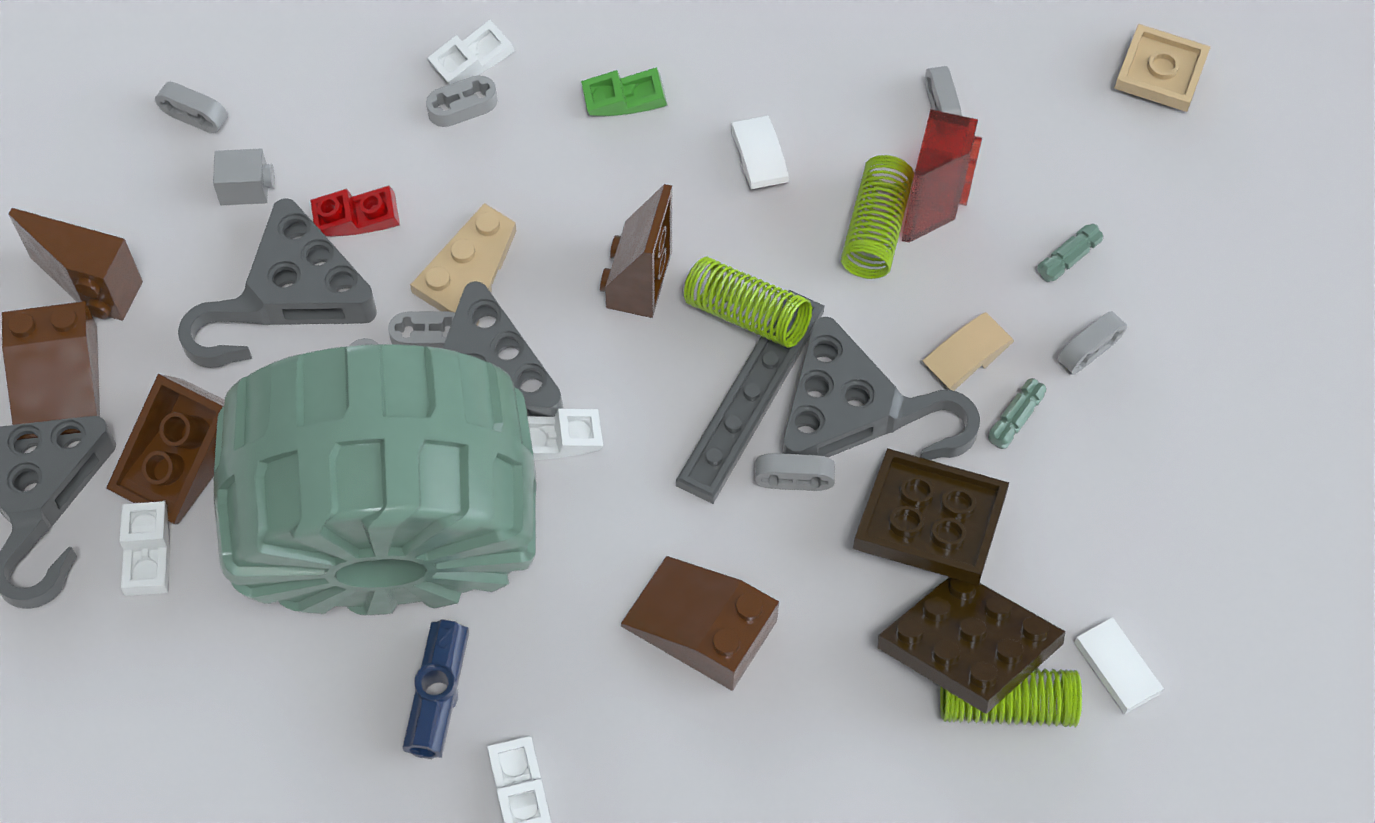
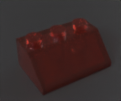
(942, 173)

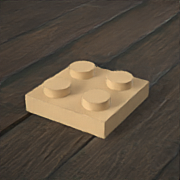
(1162, 67)

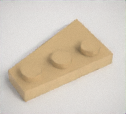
(469, 256)

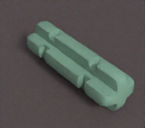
(1070, 252)
(1017, 413)

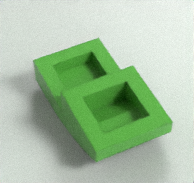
(632, 94)

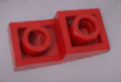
(351, 215)

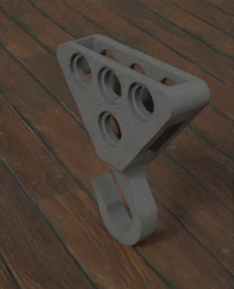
(264, 301)
(488, 342)
(856, 377)
(59, 478)

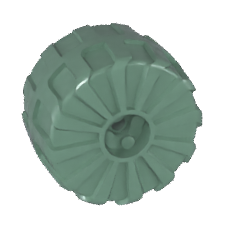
(373, 479)

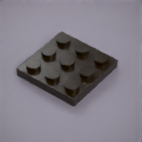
(931, 516)
(971, 641)

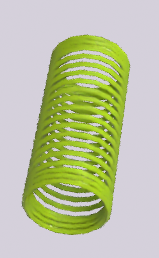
(868, 245)
(748, 300)
(1068, 702)

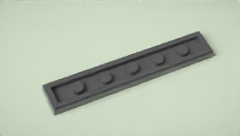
(741, 412)

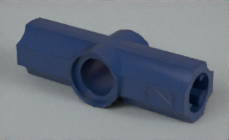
(432, 713)

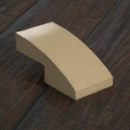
(967, 350)

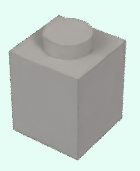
(242, 176)

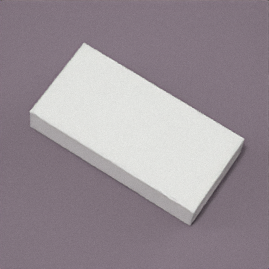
(1118, 665)

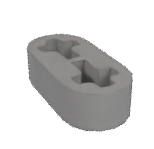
(942, 90)
(461, 101)
(191, 107)
(426, 328)
(1092, 342)
(795, 472)

